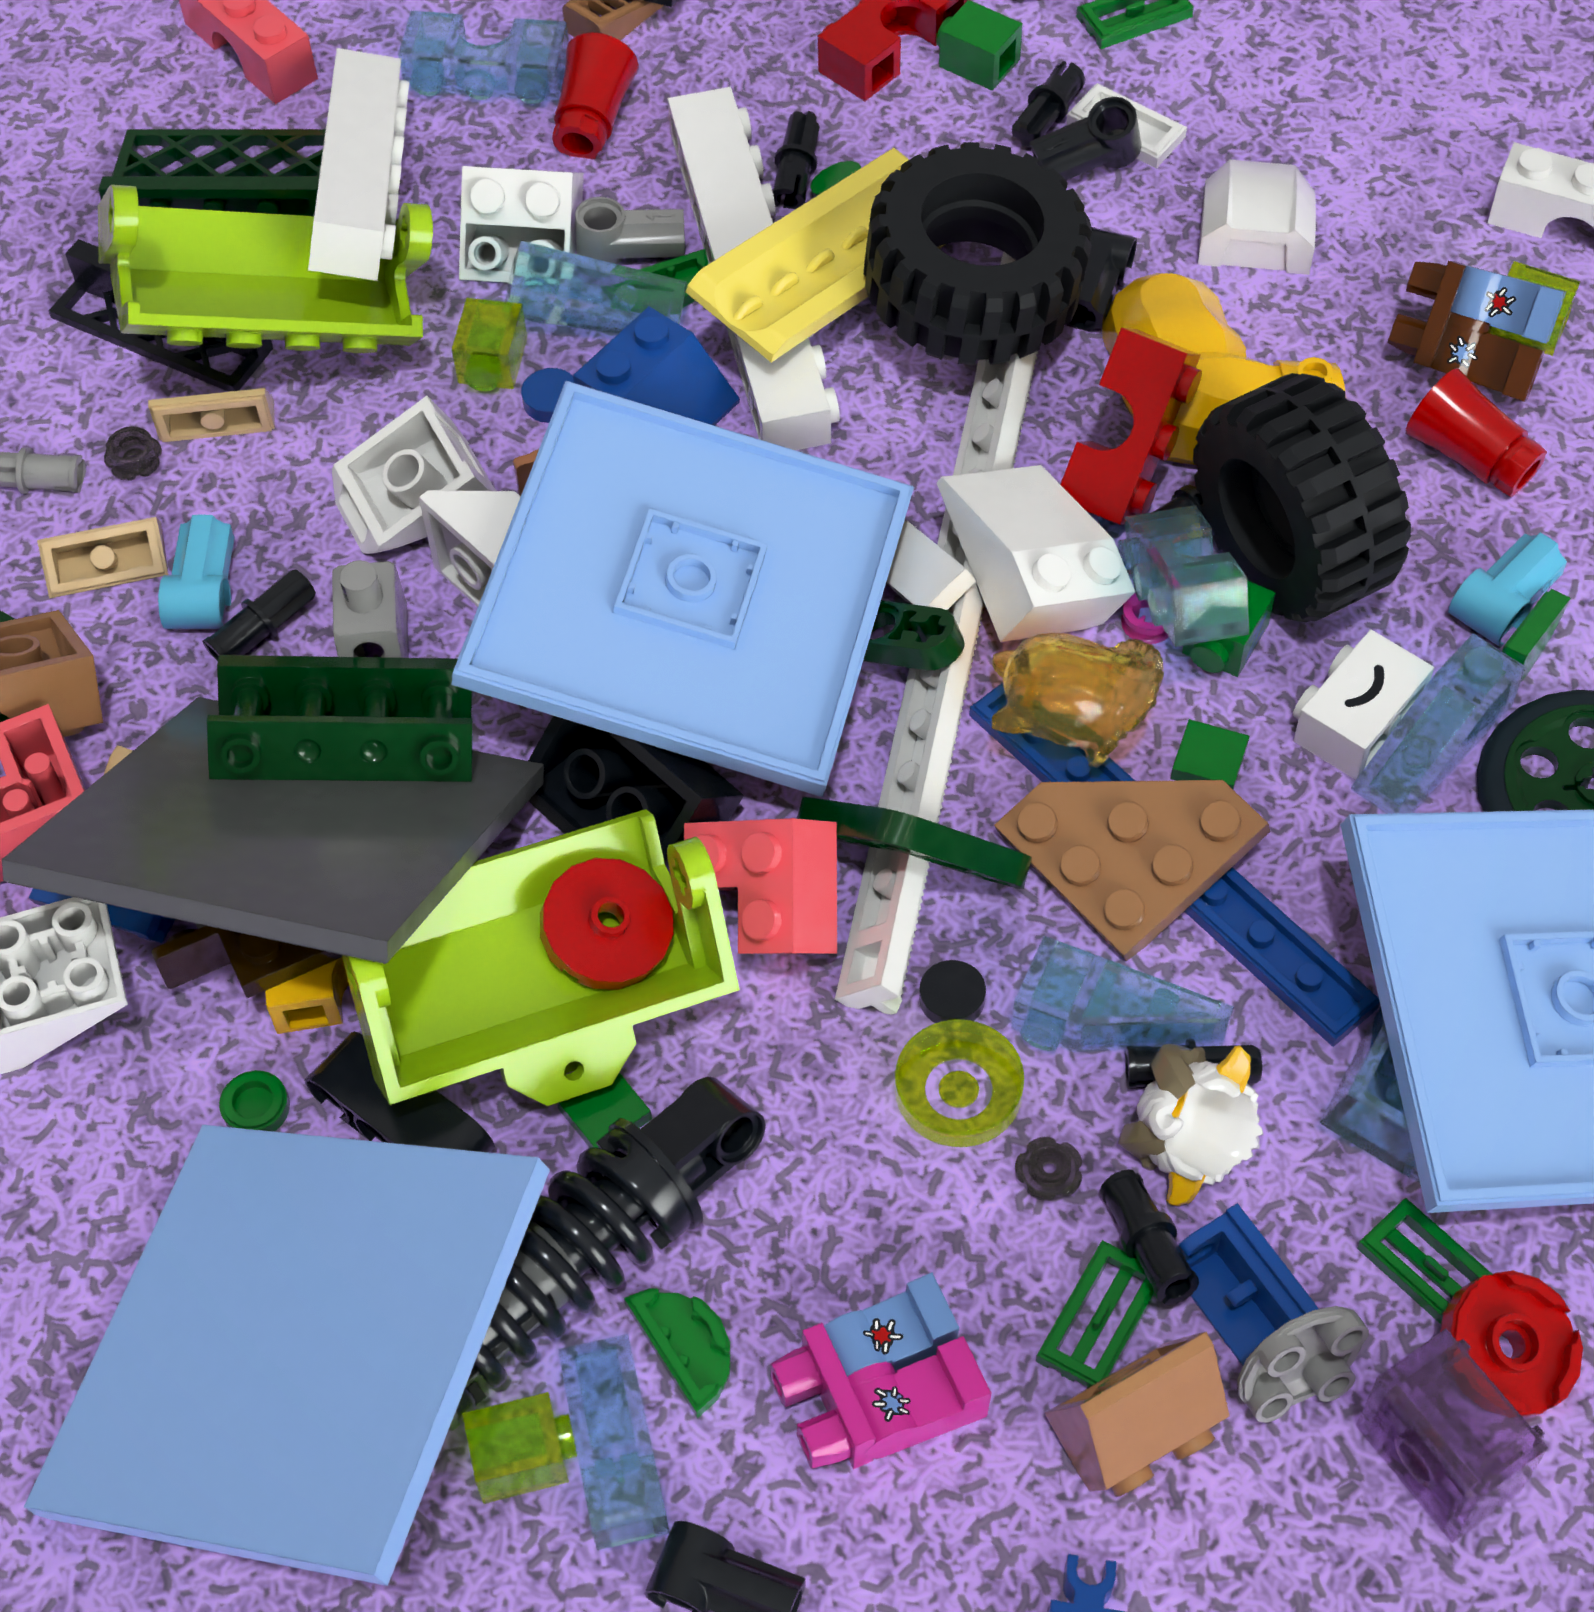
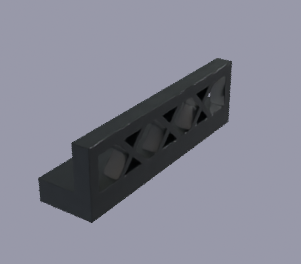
(96, 279)

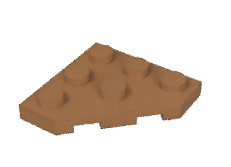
(1132, 849)

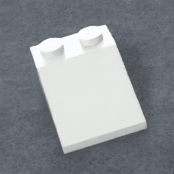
(1034, 552)

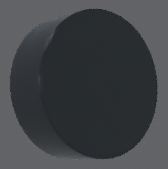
(952, 992)

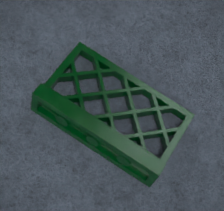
(240, 189)

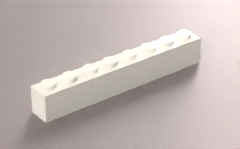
(729, 209)

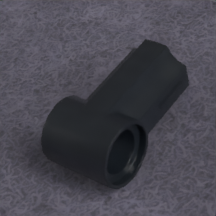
(1084, 143)
(1104, 273)
(707, 1575)

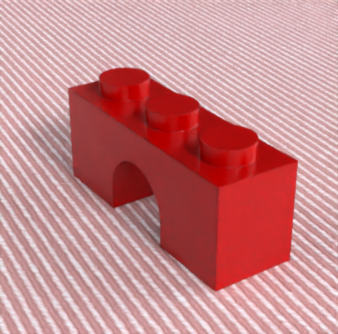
(864, 44)
(1155, 382)

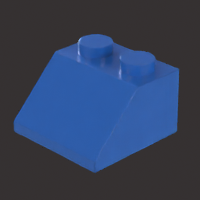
(662, 368)

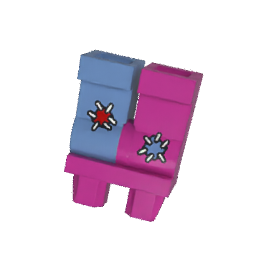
(884, 1378)

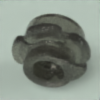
(131, 442)
(1045, 1185)

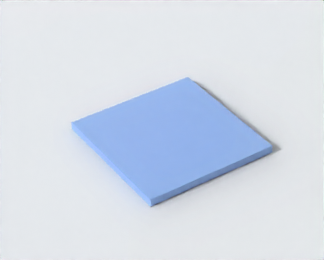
(687, 588)
(1486, 996)
(292, 1348)

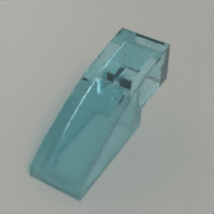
(613, 1442)

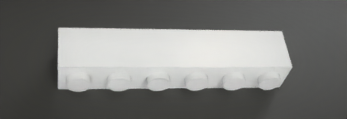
(360, 166)

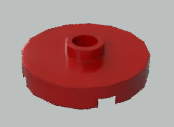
(603, 954)
(1536, 1325)

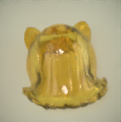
(1077, 690)

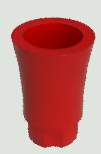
(592, 91)
(1476, 434)

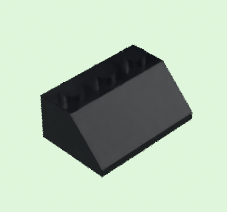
(607, 776)

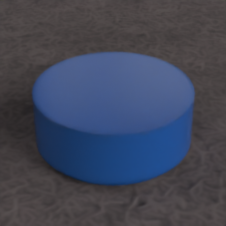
(542, 391)

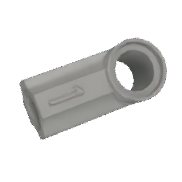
(611, 233)

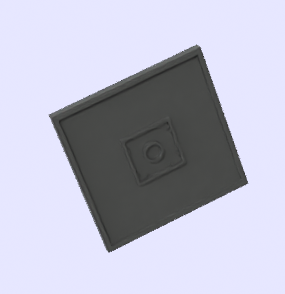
(271, 859)

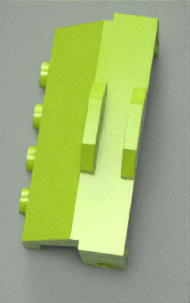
(250, 278)
(485, 997)

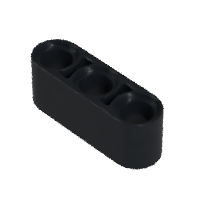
(424, 1120)

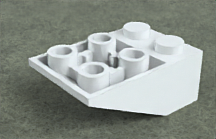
(55, 977)

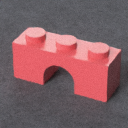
(268, 43)

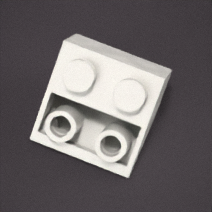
(511, 207)

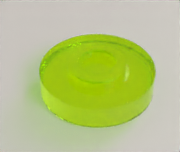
(959, 1089)

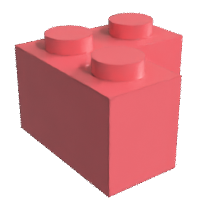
(37, 778)
(782, 881)

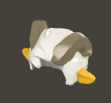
(1194, 1119)

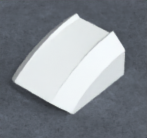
(1258, 217)
(386, 474)

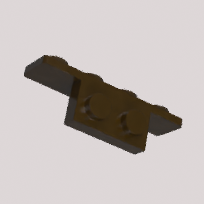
(255, 960)

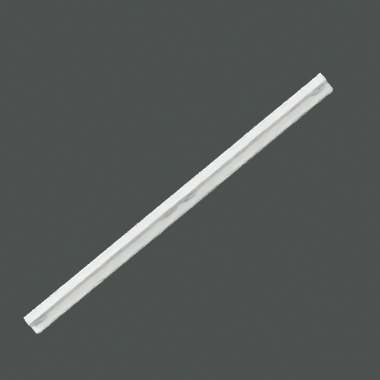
(929, 719)

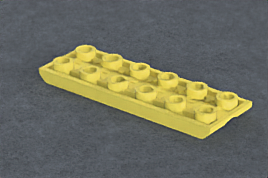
(799, 268)

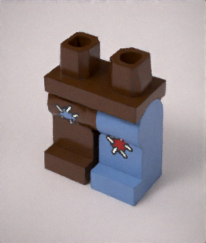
(1461, 323)

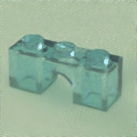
(521, 66)
(1185, 585)

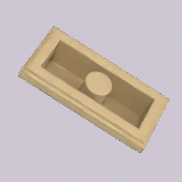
(213, 414)
(103, 557)

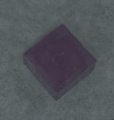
(1450, 1435)

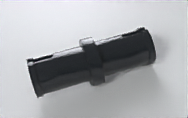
(1149, 1237)

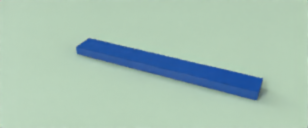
(1229, 911)

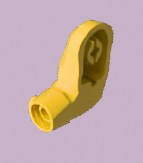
(1193, 318)

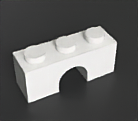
(1541, 188)

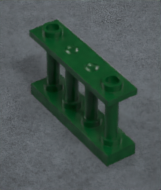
(339, 720)

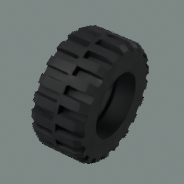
(989, 201)
(1302, 495)

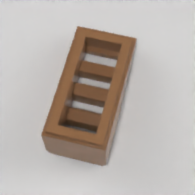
(583, 16)

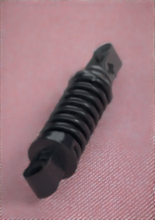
(646, 1178)

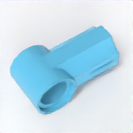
(199, 578)
(1505, 593)

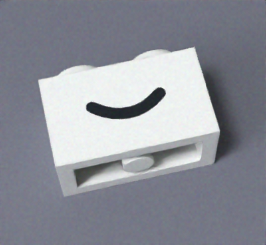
(1359, 702)

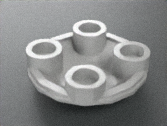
(1302, 1359)

